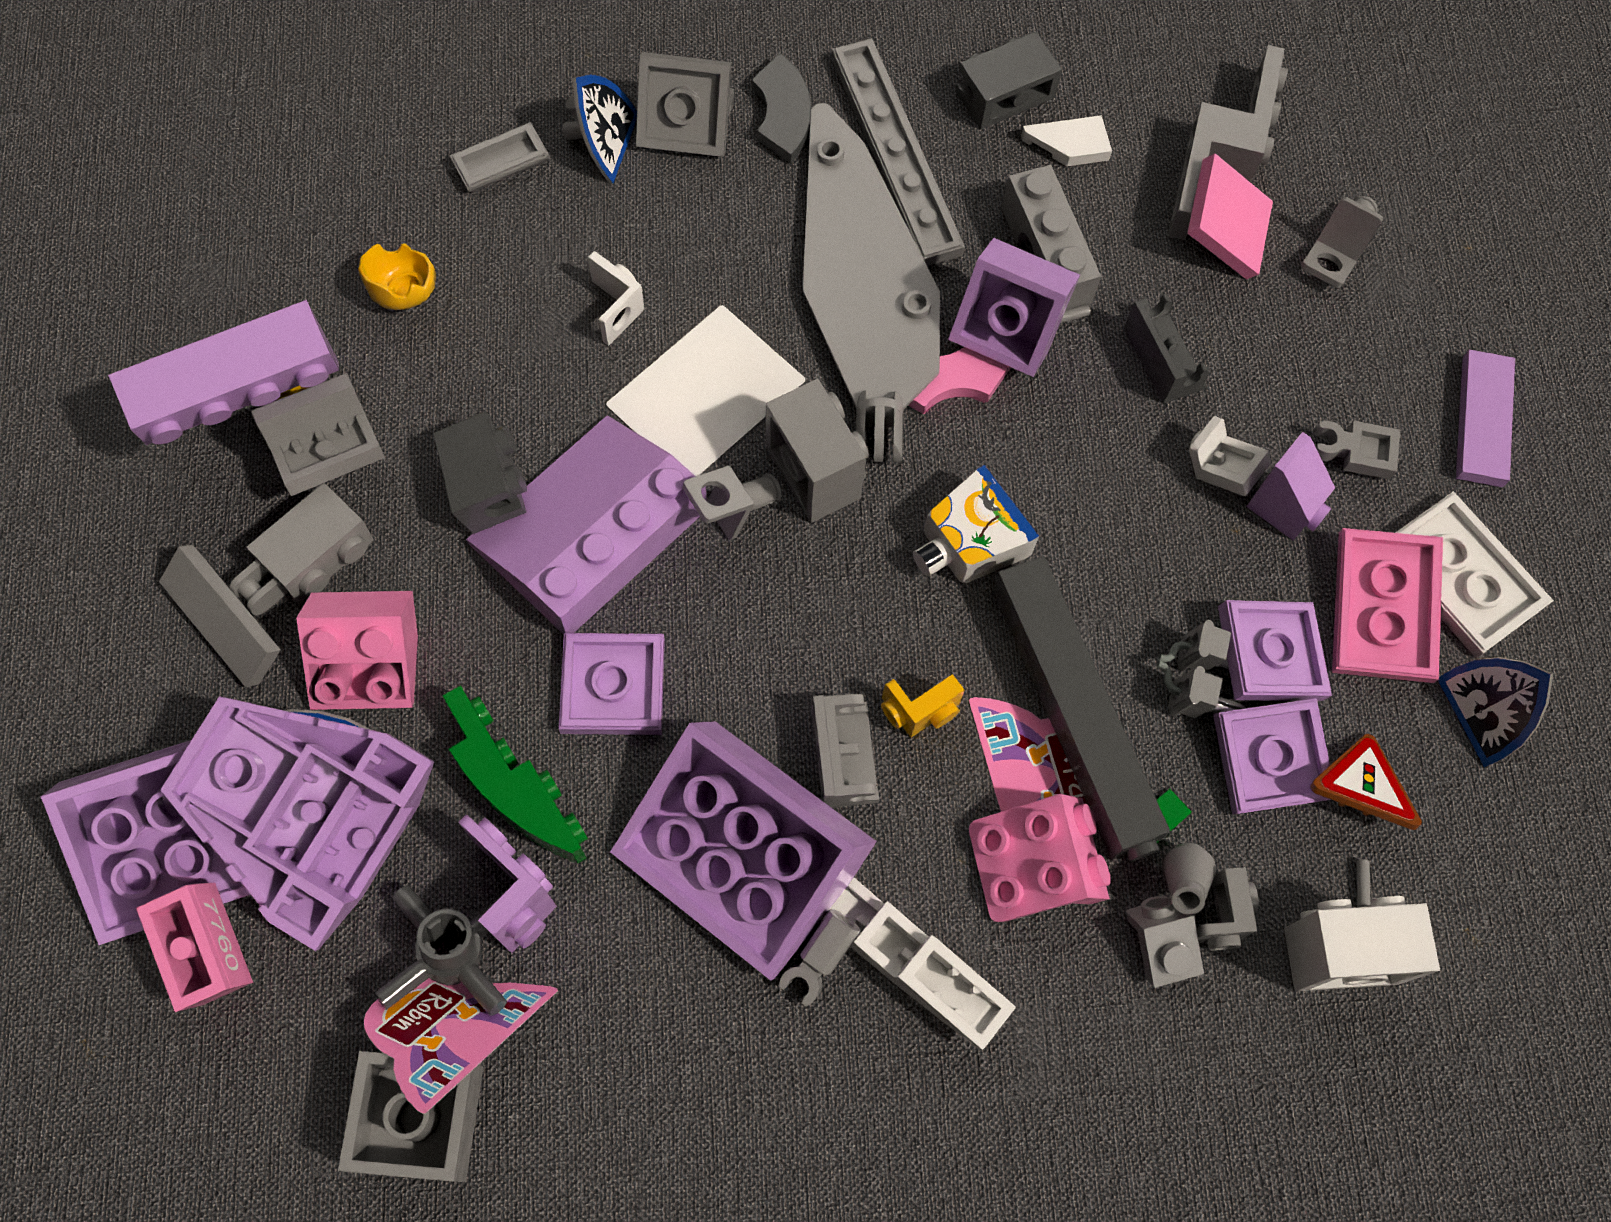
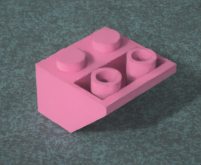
(359, 649)

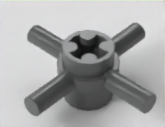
(458, 966)

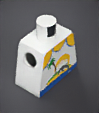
(975, 531)

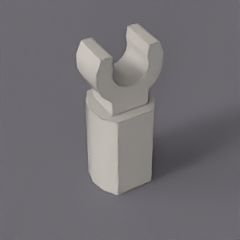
(822, 953)

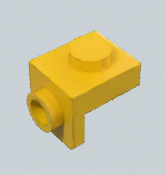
(933, 707)

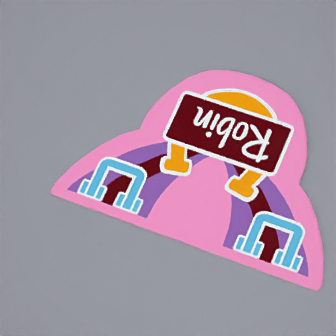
(1021, 754)
(445, 1033)

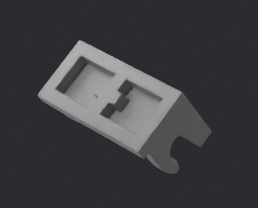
(844, 750)

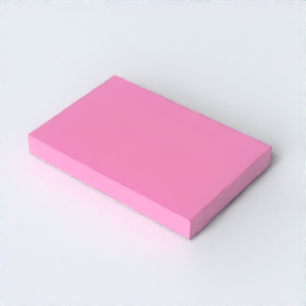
(1388, 605)

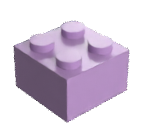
(1013, 306)

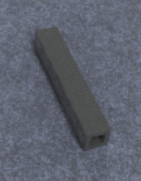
(1080, 710)

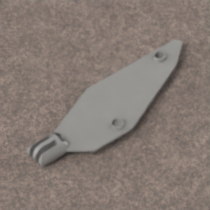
(867, 282)

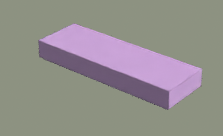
(1485, 418)

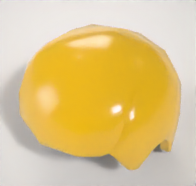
(397, 277)

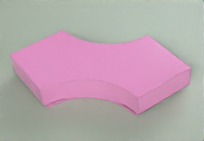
(962, 375)

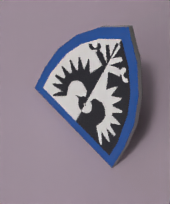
(602, 119)
(1498, 703)

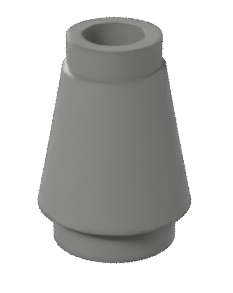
(1188, 876)

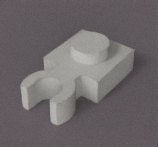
(1364, 446)

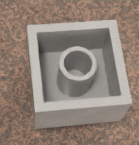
(816, 449)
(395, 1139)

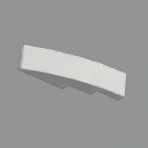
(923, 967)

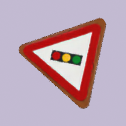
(1367, 783)

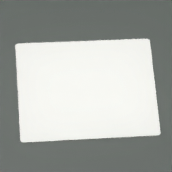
(705, 391)

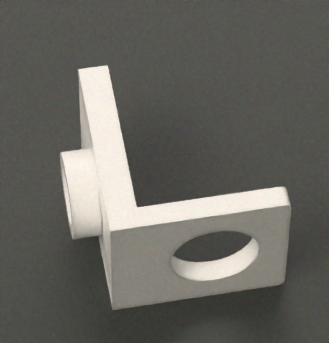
(623, 287)

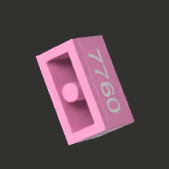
(194, 945)

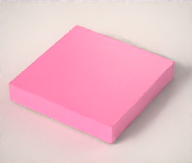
(1230, 216)

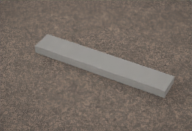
(897, 151)

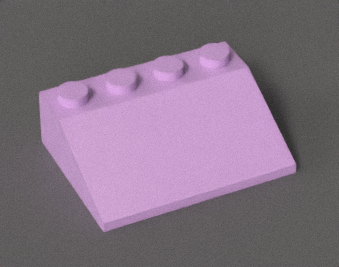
(224, 374)
(590, 523)
(130, 842)
(741, 846)

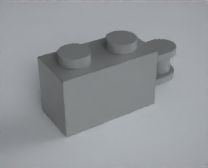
(302, 551)

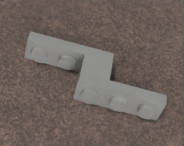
(1231, 134)

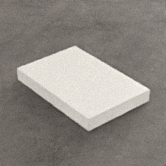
(1482, 584)

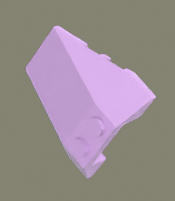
(297, 808)

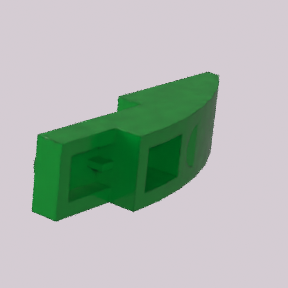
(516, 794)

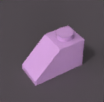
(1295, 490)

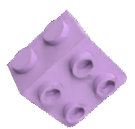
(521, 910)

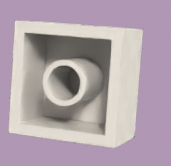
(1361, 945)

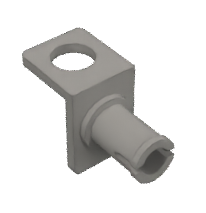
(1344, 239)
(730, 499)

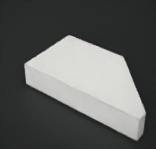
(1071, 140)

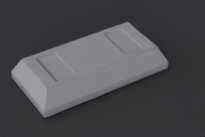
(499, 157)

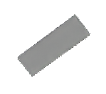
(219, 615)

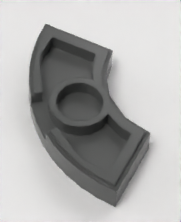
(786, 108)

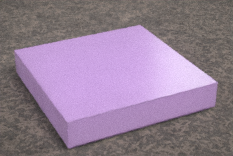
(1274, 651)
(612, 684)
(1272, 754)

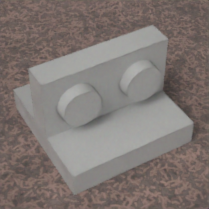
(683, 104)
(318, 434)

